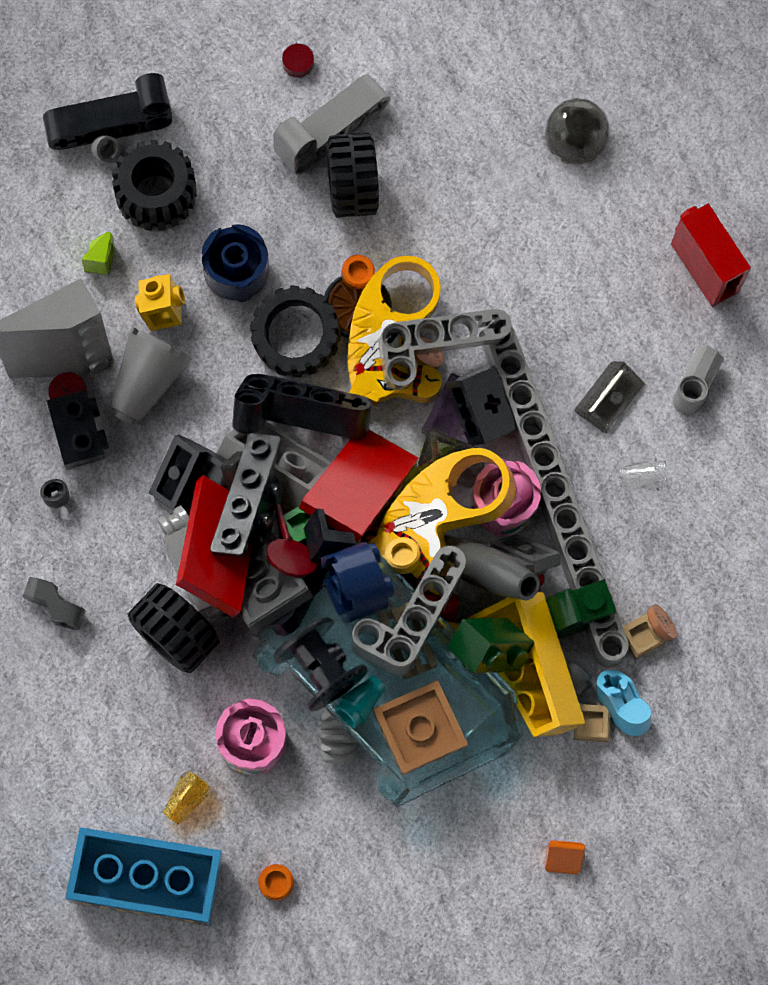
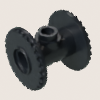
(323, 661)

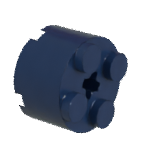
(220, 266)
(357, 581)

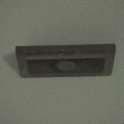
(609, 396)
(440, 445)

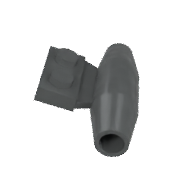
(507, 565)

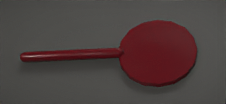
(289, 555)

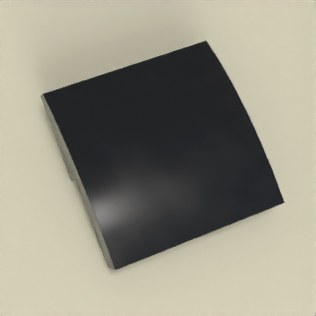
(181, 469)

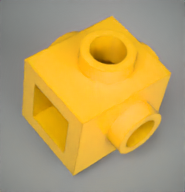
(160, 302)

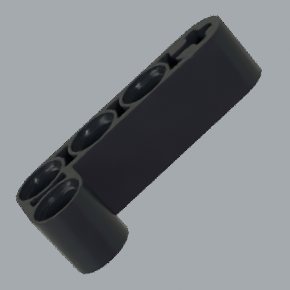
(113, 116)
(299, 405)

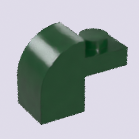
(579, 607)

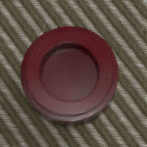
(298, 60)

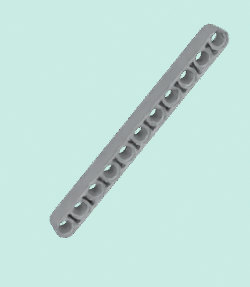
(554, 475)

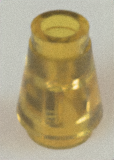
(186, 796)

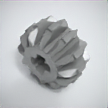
(336, 742)

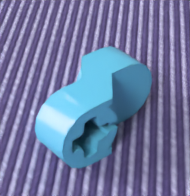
(623, 702)

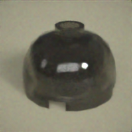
(577, 131)

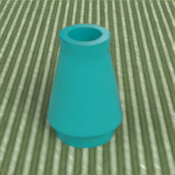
(359, 702)

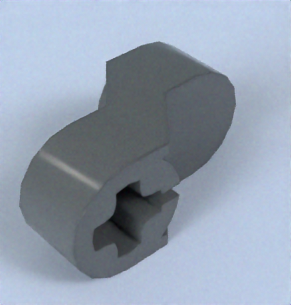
(61, 612)

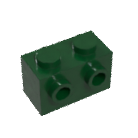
(490, 645)

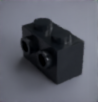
(76, 429)

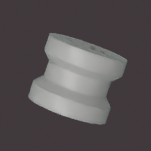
(174, 522)

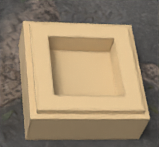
(641, 637)
(597, 724)

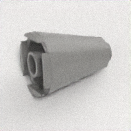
(145, 375)

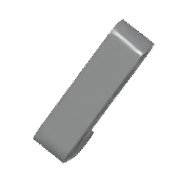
(306, 142)
(445, 340)
(417, 609)

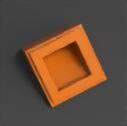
(564, 857)

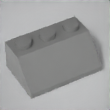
(295, 466)

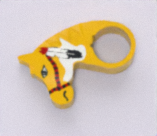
(366, 327)
(428, 509)

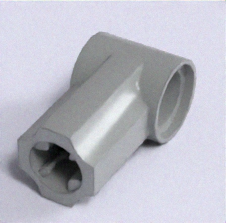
(697, 379)

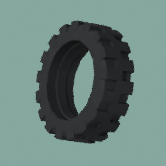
(282, 300)

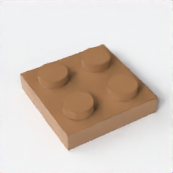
(420, 728)

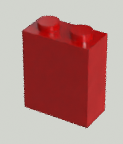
(710, 254)

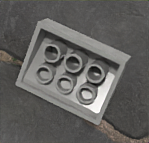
(55, 336)

